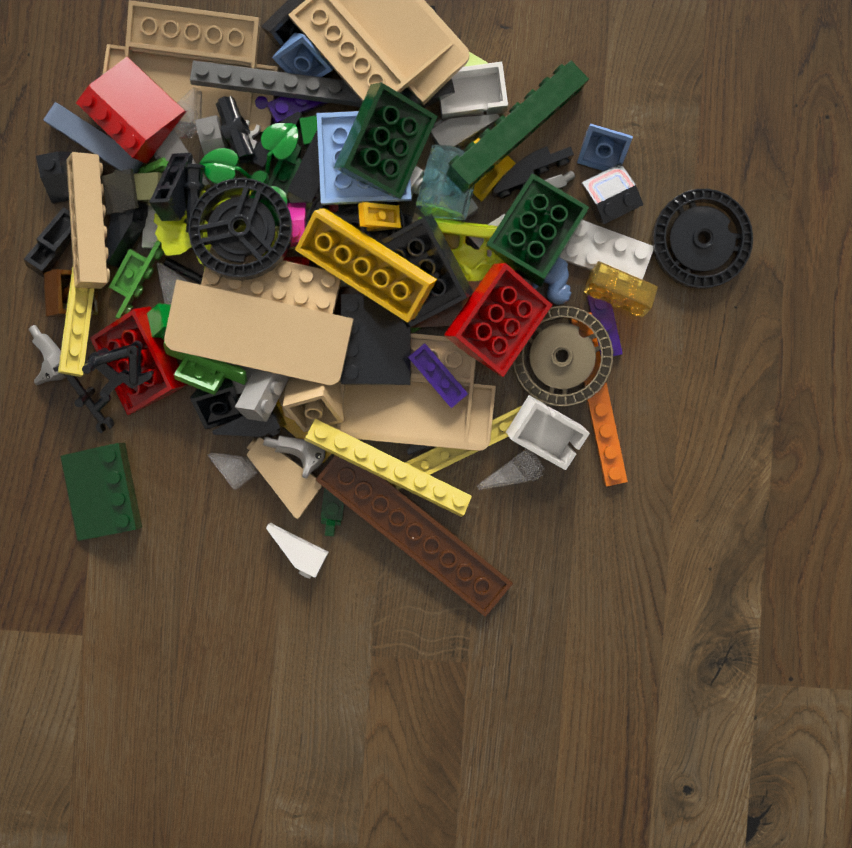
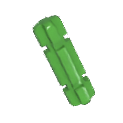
(156, 166)

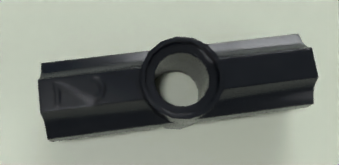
(235, 129)

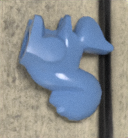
(558, 290)

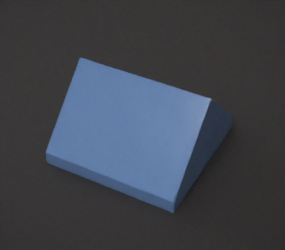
(301, 57)
(603, 148)

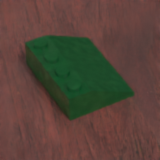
(385, 140)
(537, 229)
(101, 491)

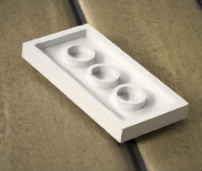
(597, 244)

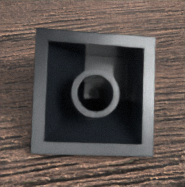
(54, 175)
(217, 408)

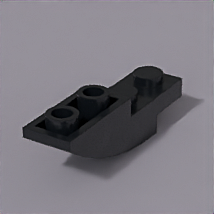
(536, 162)

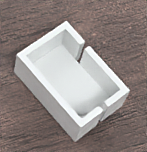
(476, 90)
(547, 432)

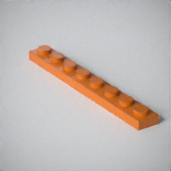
(603, 422)

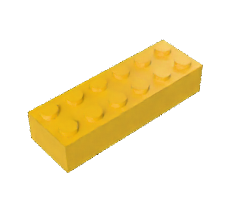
(365, 264)

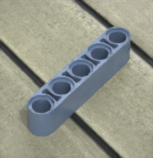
(90, 138)

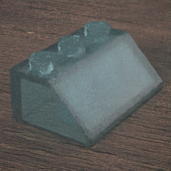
(438, 191)

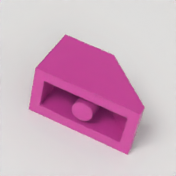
(298, 214)

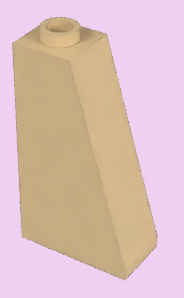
(284, 476)

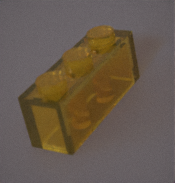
(620, 289)

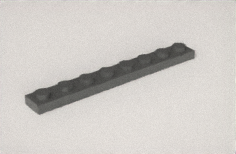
(273, 83)

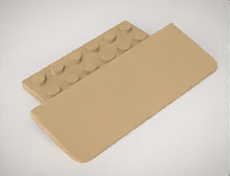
(169, 38)
(384, 43)
(265, 322)
(417, 411)

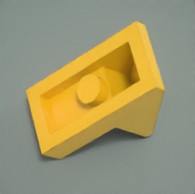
(379, 216)

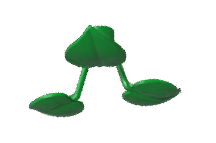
(278, 139)

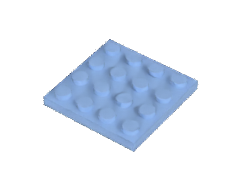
(335, 185)

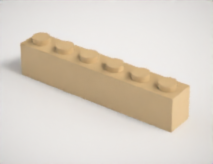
(86, 221)

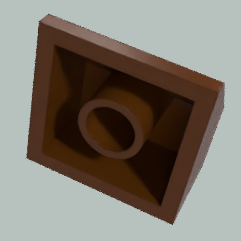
(57, 292)

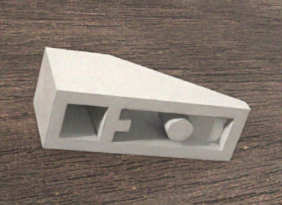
(301, 553)

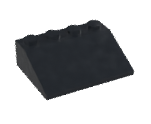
(427, 249)
(377, 344)

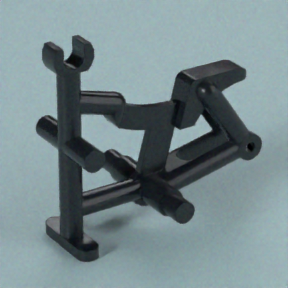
(99, 360)

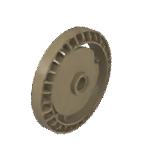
(579, 363)

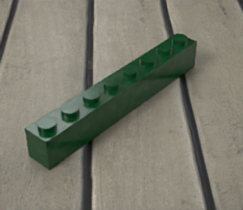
(517, 126)

